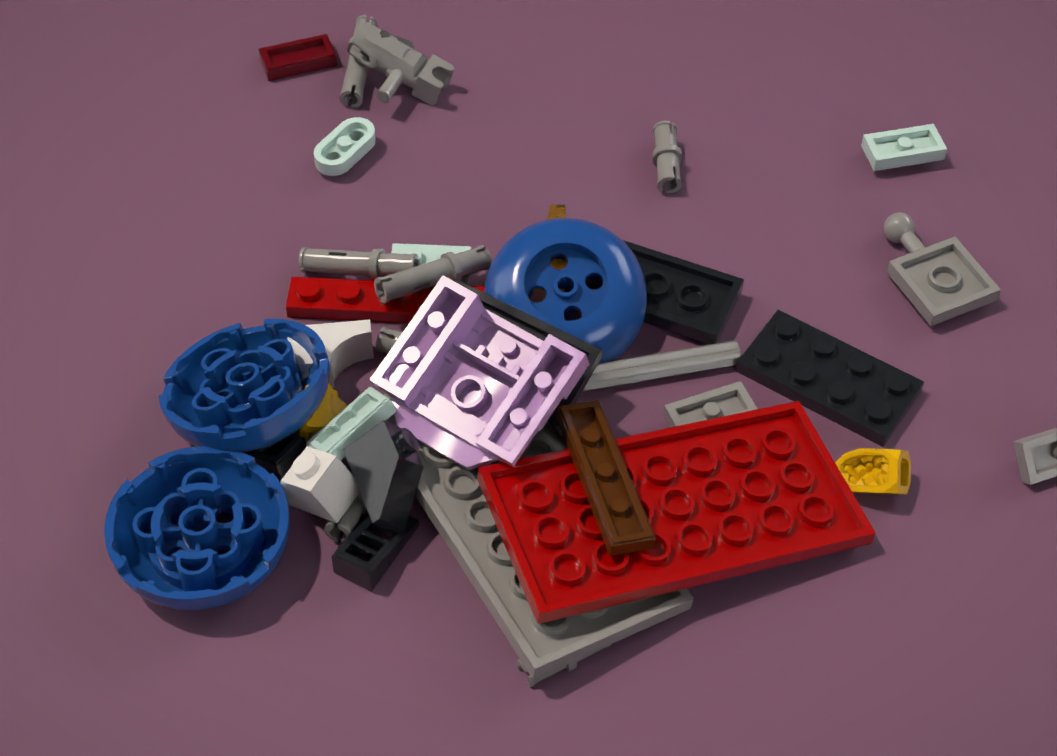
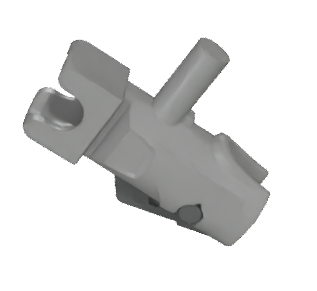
(401, 64)

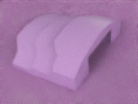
(474, 379)

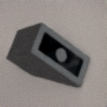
(386, 473)

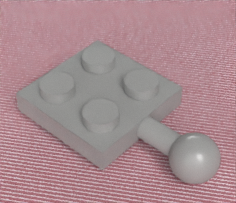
(937, 278)

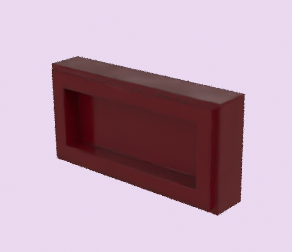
(297, 57)

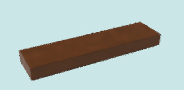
(604, 478)

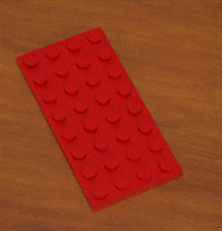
(717, 495)

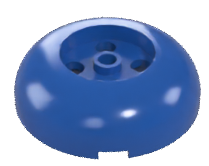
(609, 314)
(245, 386)
(192, 490)

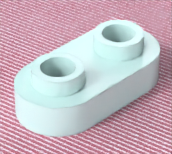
(344, 146)

